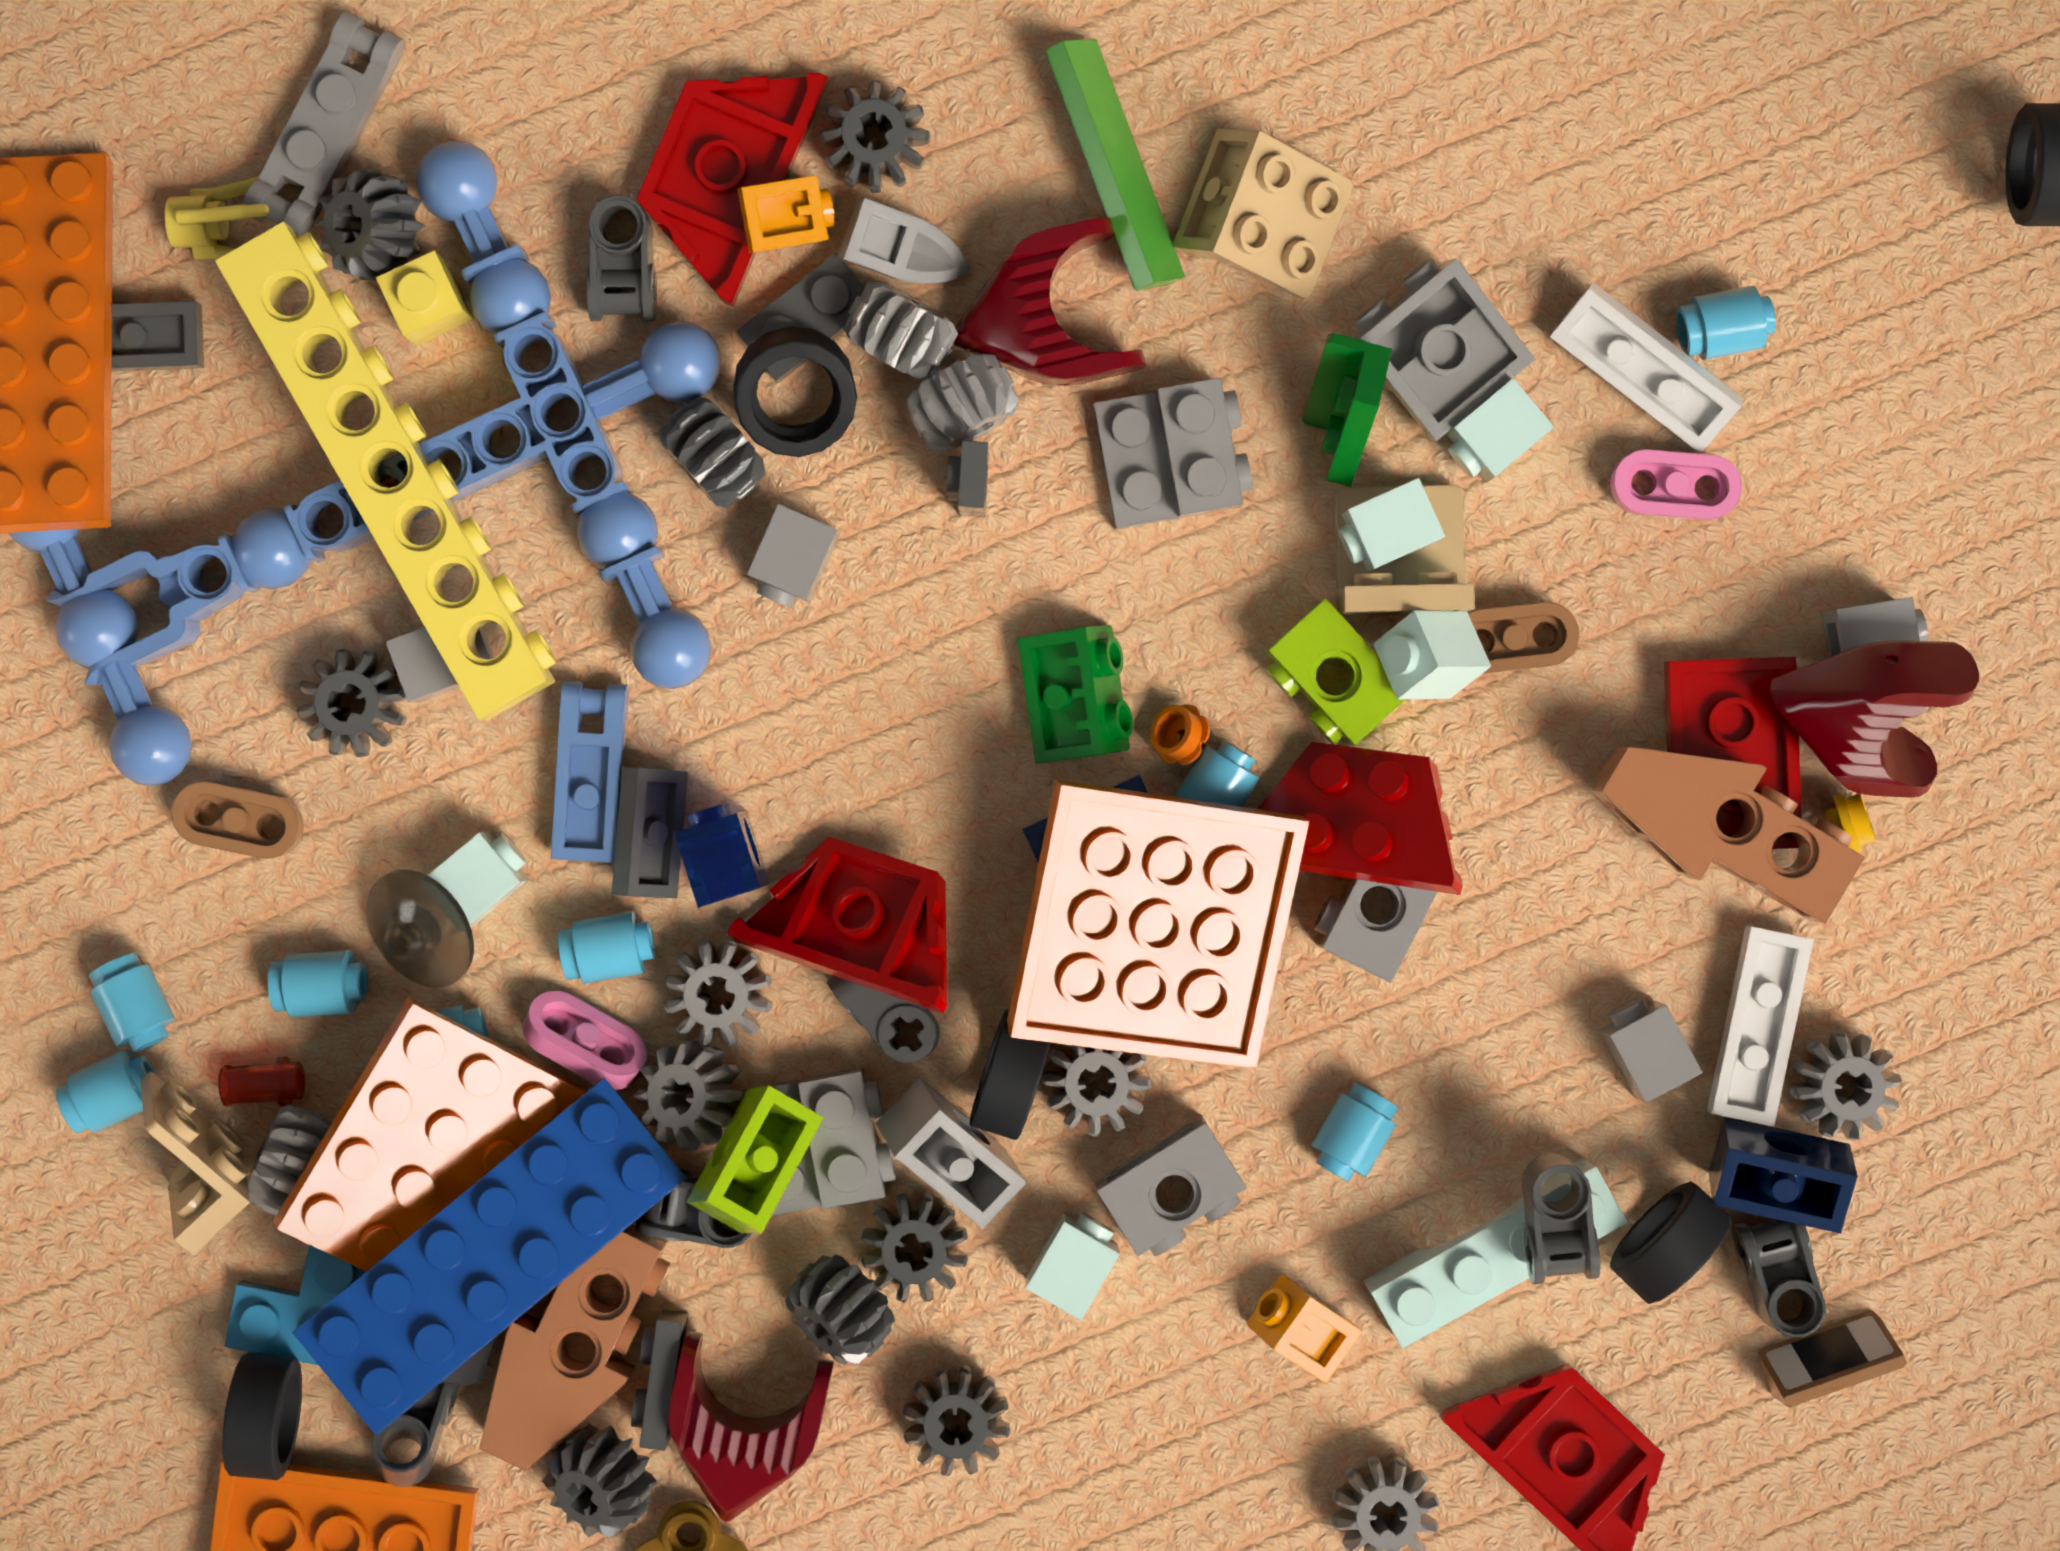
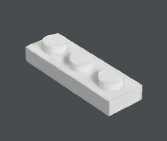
(1647, 368)
(1759, 1025)

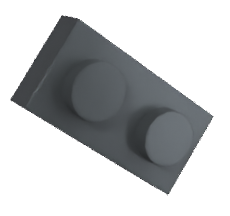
(814, 302)
(157, 336)
(968, 478)
(645, 838)
(662, 1351)

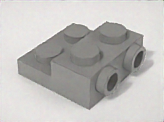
(1445, 345)
(1172, 453)
(844, 1156)

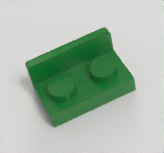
(1346, 400)
(1075, 693)

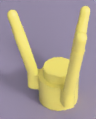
(204, 218)

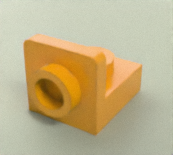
(785, 213)
(1303, 1328)

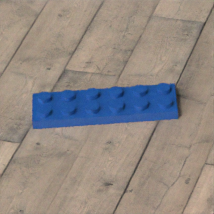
(489, 1256)

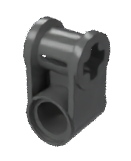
(621, 265)
(879, 1015)
(685, 1221)
(1560, 1233)
(1778, 1259)
(421, 1423)

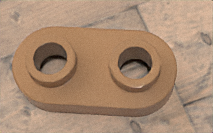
(1513, 640)
(239, 819)

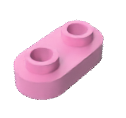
(1673, 484)
(584, 1040)

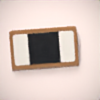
(1830, 1359)

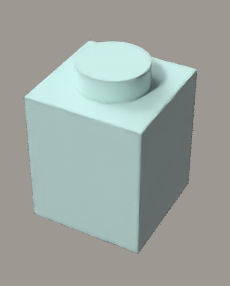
(1497, 432)
(1390, 526)
(1432, 654)
(482, 874)
(1073, 1264)

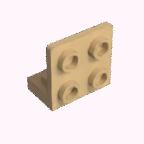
(1264, 210)
(1418, 581)
(211, 1179)

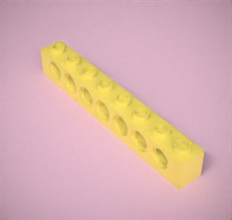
(258, 278)

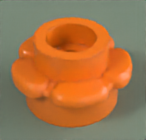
(1179, 734)

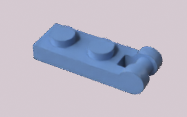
(588, 773)

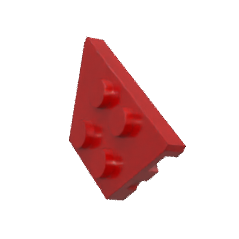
(712, 146)
(1370, 816)
(859, 921)
(1565, 1455)

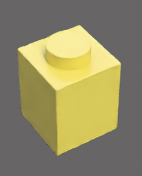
(425, 298)

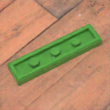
(1115, 163)

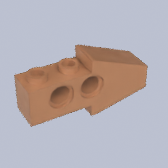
(1674, 809)
(538, 1385)

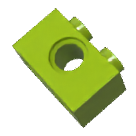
(1323, 636)
(755, 1159)

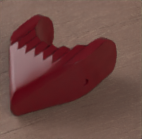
(1016, 317)
(1857, 699)
(738, 1455)

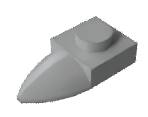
(900, 245)

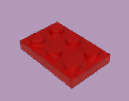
(1728, 715)

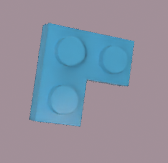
(267, 1315)

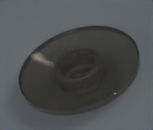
(420, 928)

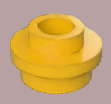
(1853, 818)

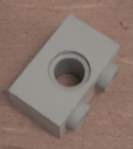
(1372, 945)
(1187, 1153)
(950, 1154)

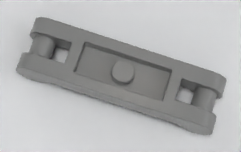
(326, 123)

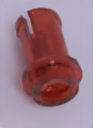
(262, 1083)

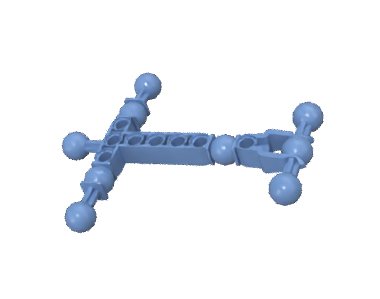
(278, 545)

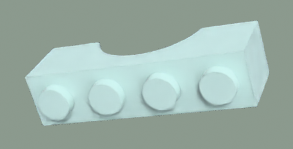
(1461, 1274)

